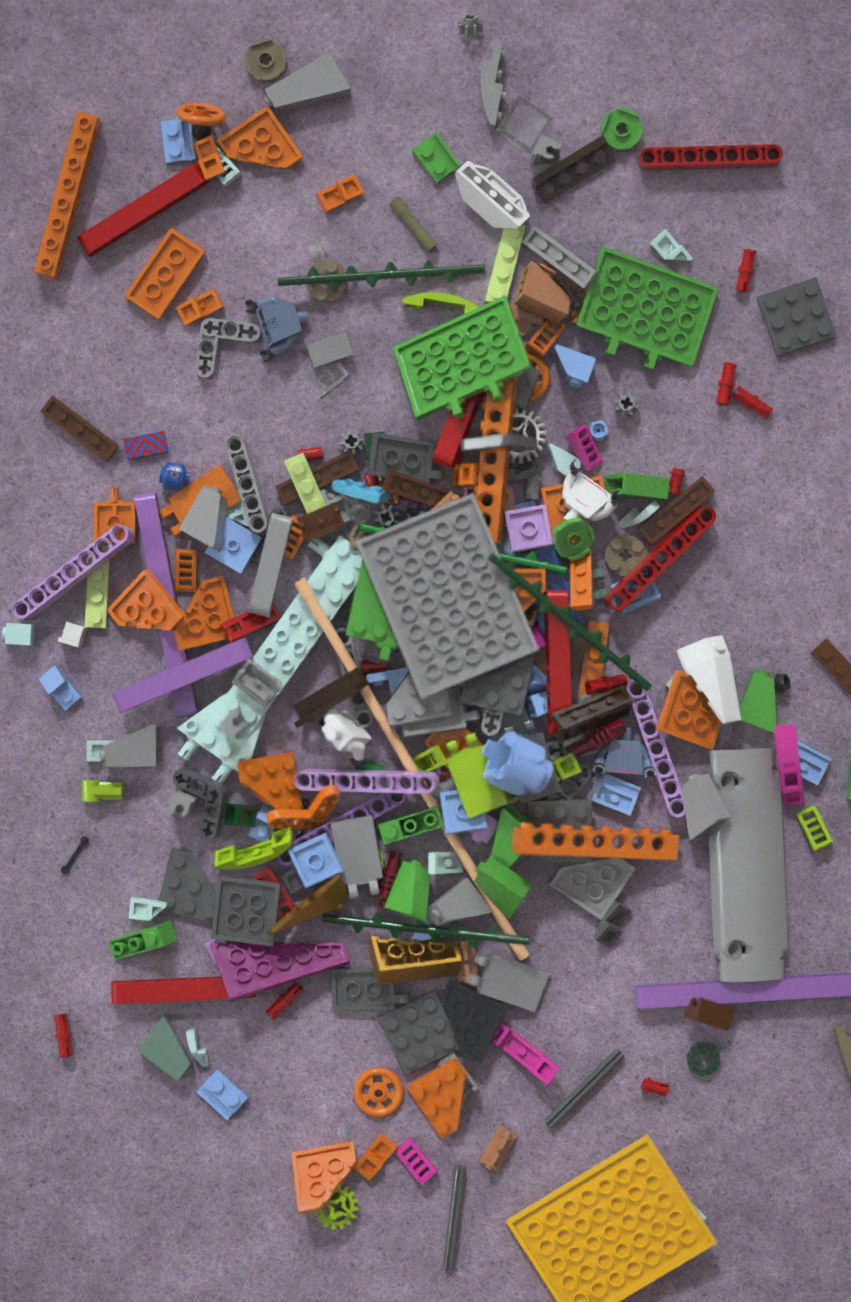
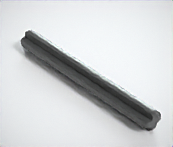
(584, 1088)
(454, 1217)

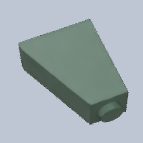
(167, 1050)

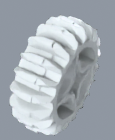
(527, 420)

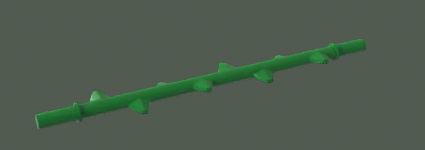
(529, 561)

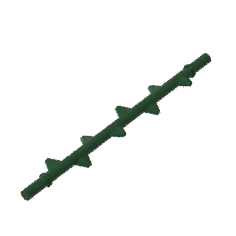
(390, 272)
(564, 614)
(435, 932)

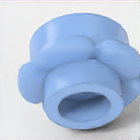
(598, 425)

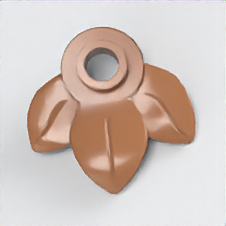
(525, 319)

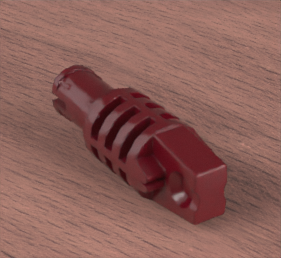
(598, 738)
(389, 876)

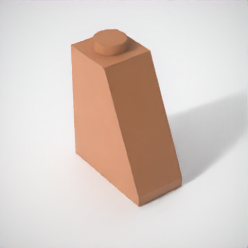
(542, 295)

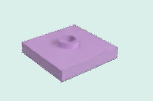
(528, 528)

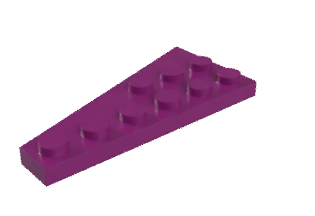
(257, 967)

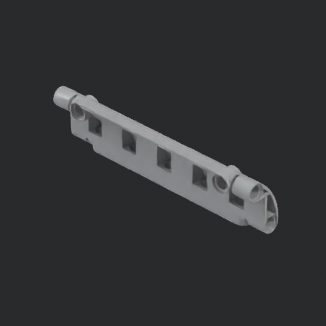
(748, 867)

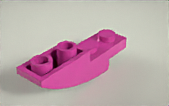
(789, 765)

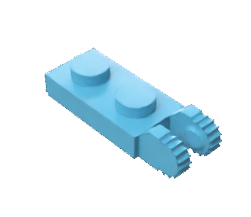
(358, 490)

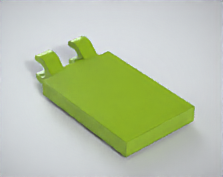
(466, 772)

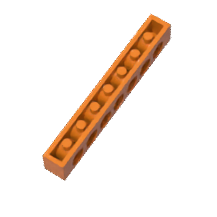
(67, 196)
(501, 467)
(666, 848)

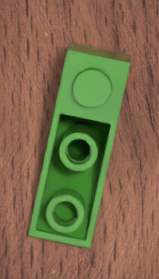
(410, 825)
(143, 940)

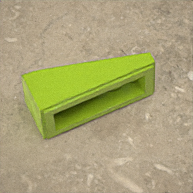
(430, 759)
(815, 847)

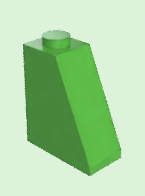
(637, 486)
(758, 702)
(503, 840)
(501, 885)
(410, 891)

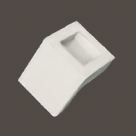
(73, 635)

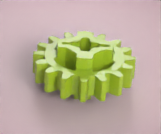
(332, 1213)

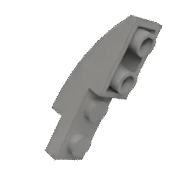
(490, 91)

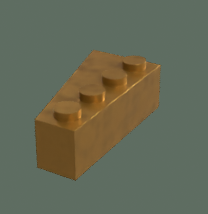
(409, 961)

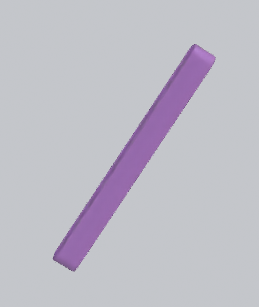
(158, 563)
(738, 992)

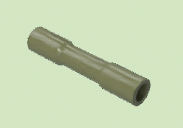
(405, 214)

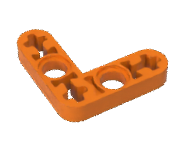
(306, 819)

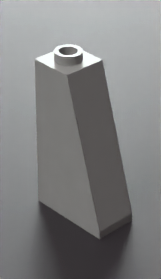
(310, 84)

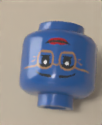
(174, 476)

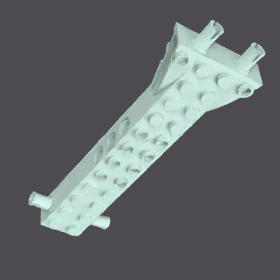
(279, 656)

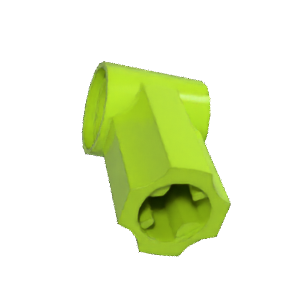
(96, 790)

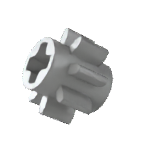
(470, 26)
(631, 401)
(356, 444)
(392, 514)

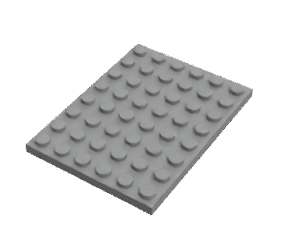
(446, 596)

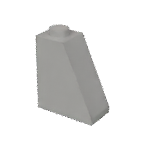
(207, 518)
(131, 750)
(703, 806)
(458, 904)

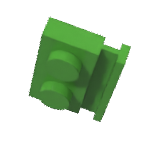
(436, 158)

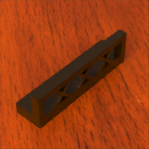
(569, 162)
(330, 696)
(592, 713)

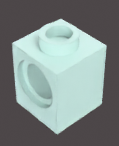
(18, 634)

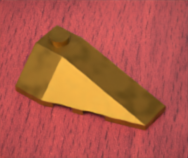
(322, 900)

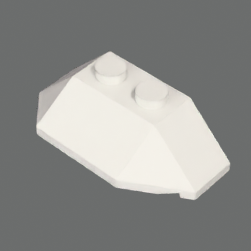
(491, 196)

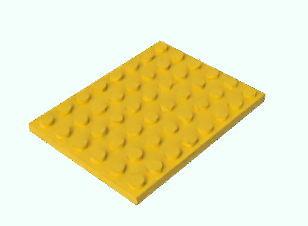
(612, 1228)

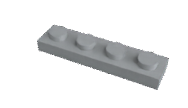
(560, 257)

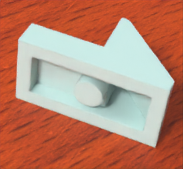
(444, 862)

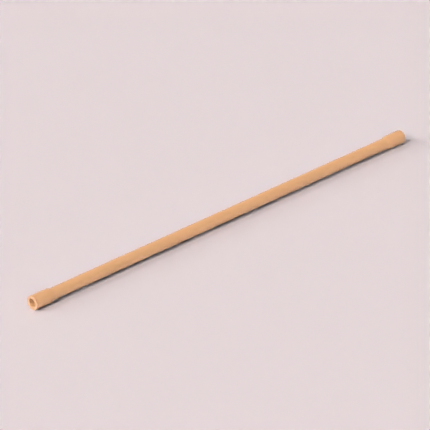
(308, 595)

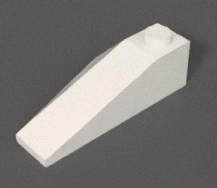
(712, 670)

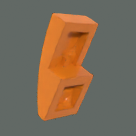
(209, 157)
(340, 193)
(200, 307)
(464, 475)
(375, 1156)

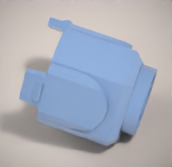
(517, 765)

